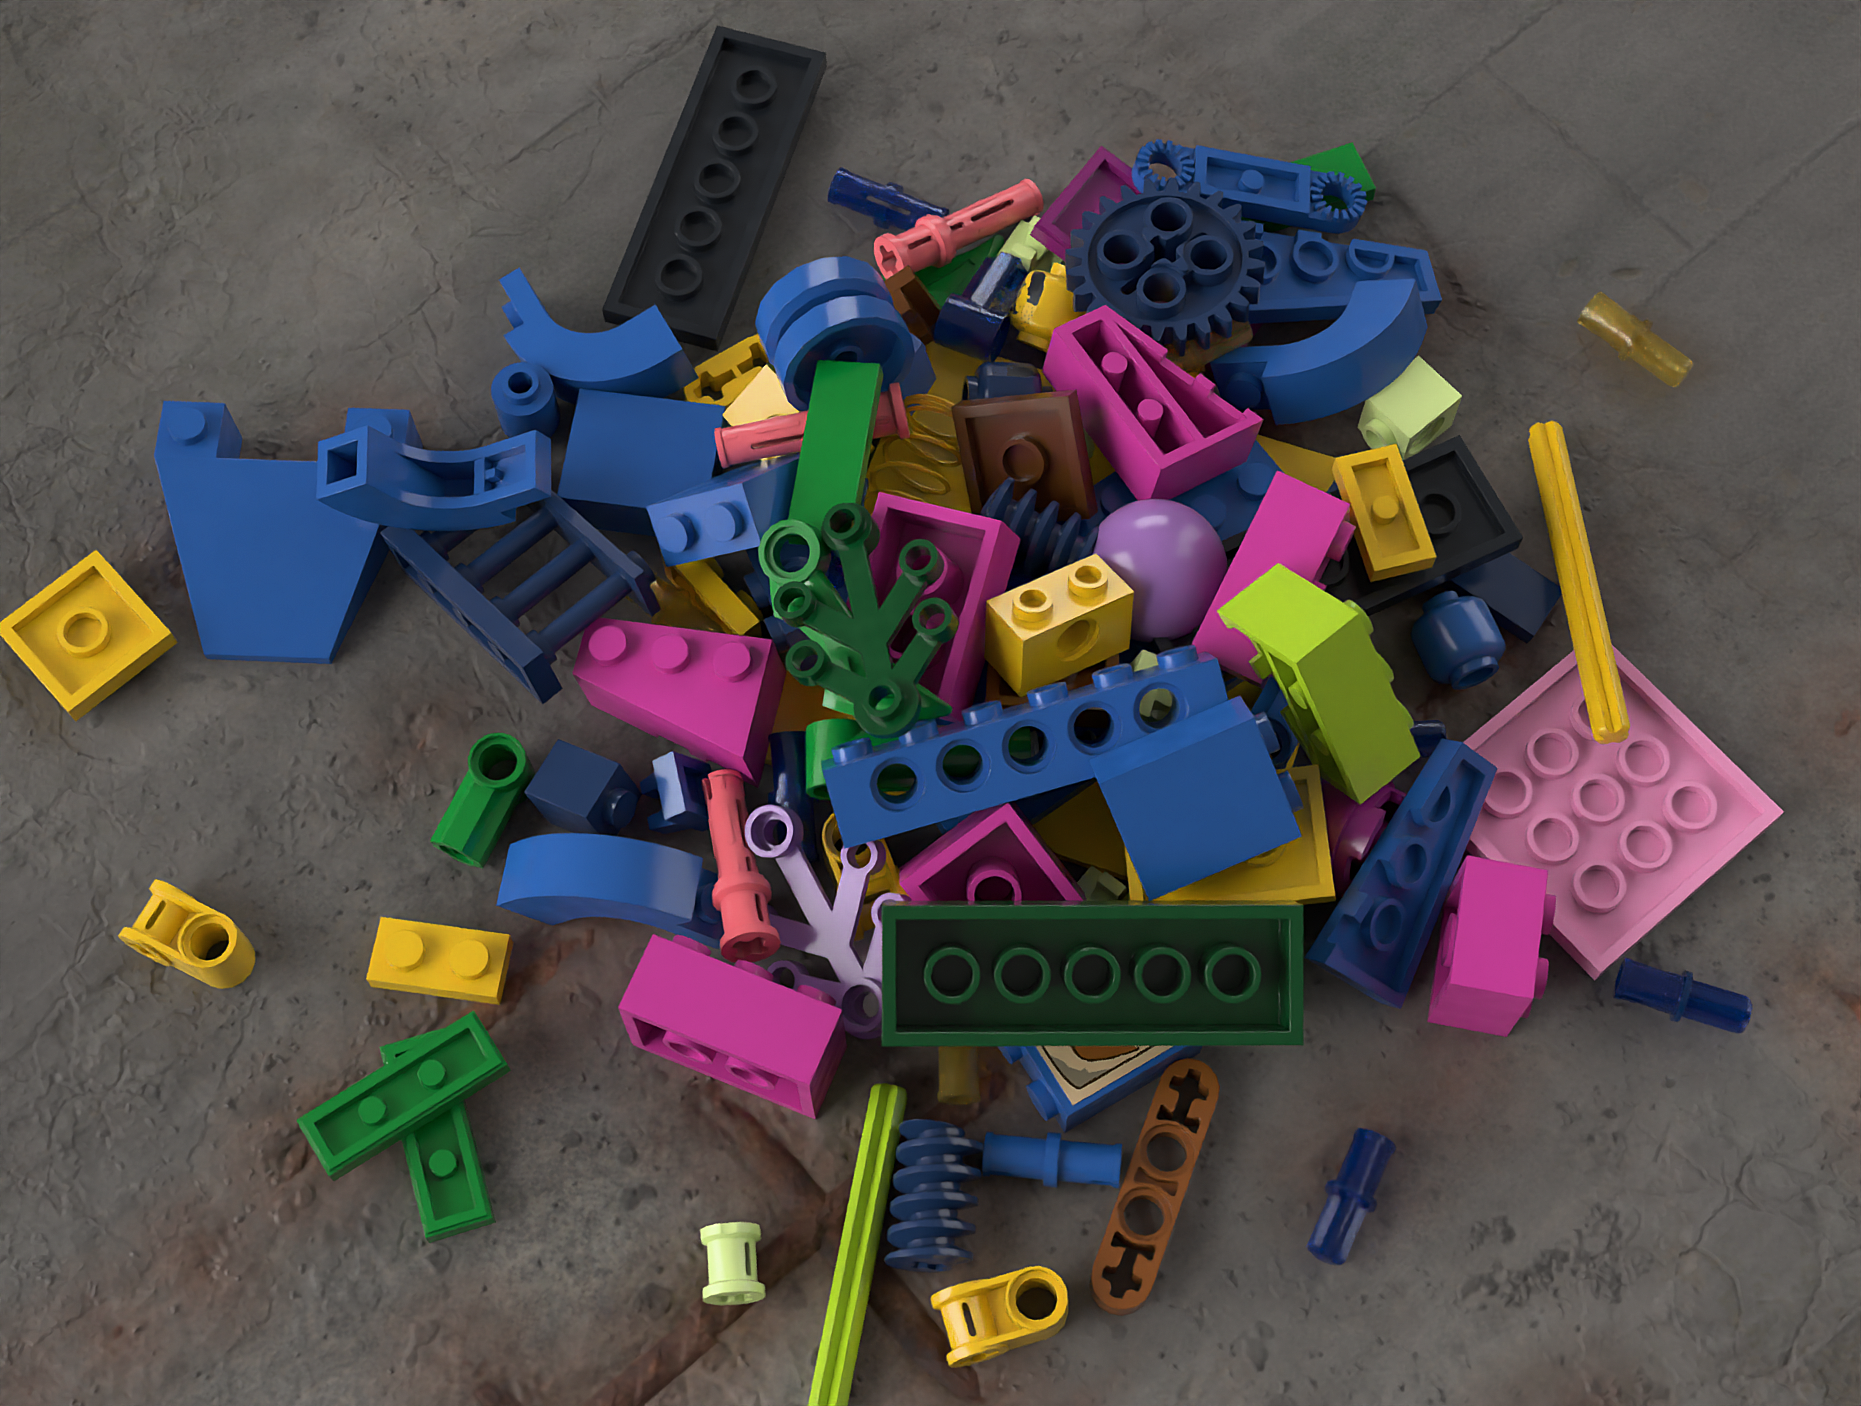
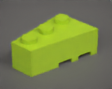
(1330, 678)

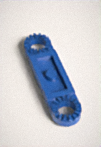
(1262, 186)

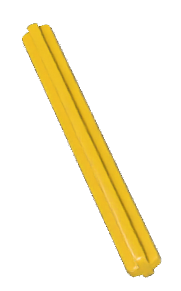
(1578, 584)

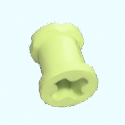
(732, 1263)

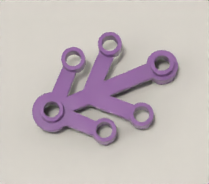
(830, 927)

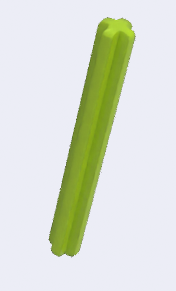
(858, 1247)

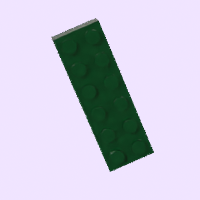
(1092, 973)

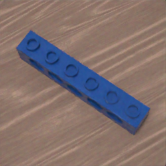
(999, 778)

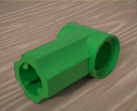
(482, 804)

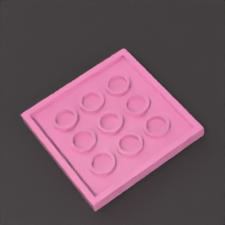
(1613, 823)

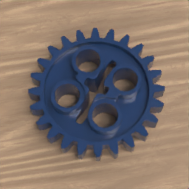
(1167, 263)

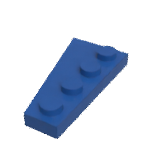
(1316, 278)
(1399, 891)

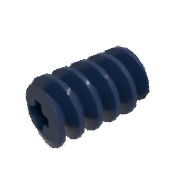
(1043, 541)
(932, 1197)

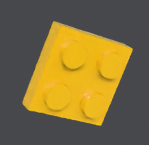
(86, 635)

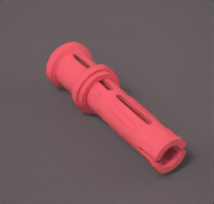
(937, 238)
(785, 433)
(740, 890)

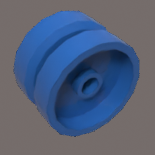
(835, 314)

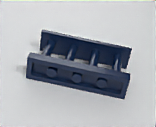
(496, 621)

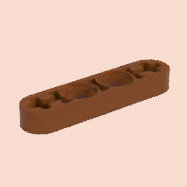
(1151, 1184)

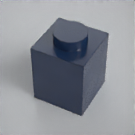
(583, 791)

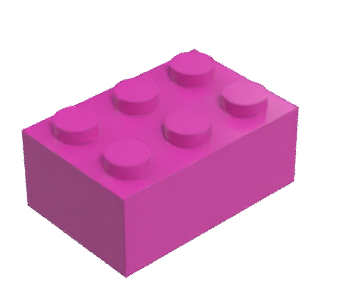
(976, 568)
(734, 1023)

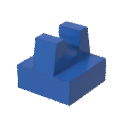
(679, 787)

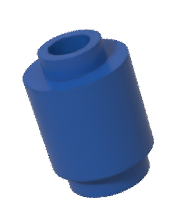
(525, 400)

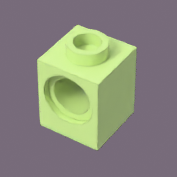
(1410, 410)

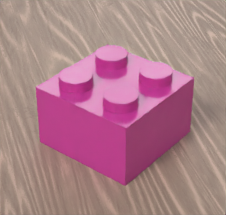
(990, 858)
(1490, 946)

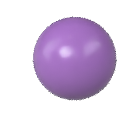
(1167, 560)

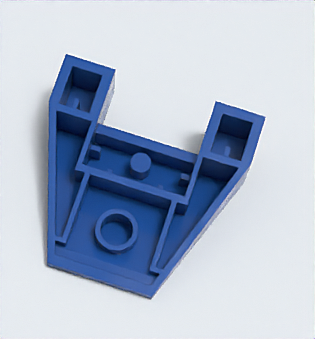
(258, 552)

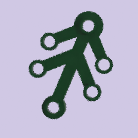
(871, 627)

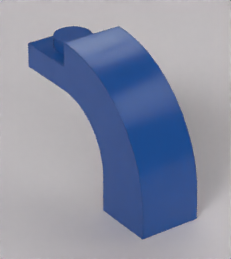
(629, 359)
(1335, 367)
(430, 489)
(611, 877)

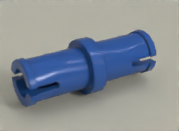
(1052, 1159)

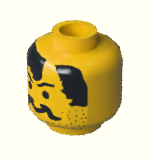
(1042, 306)

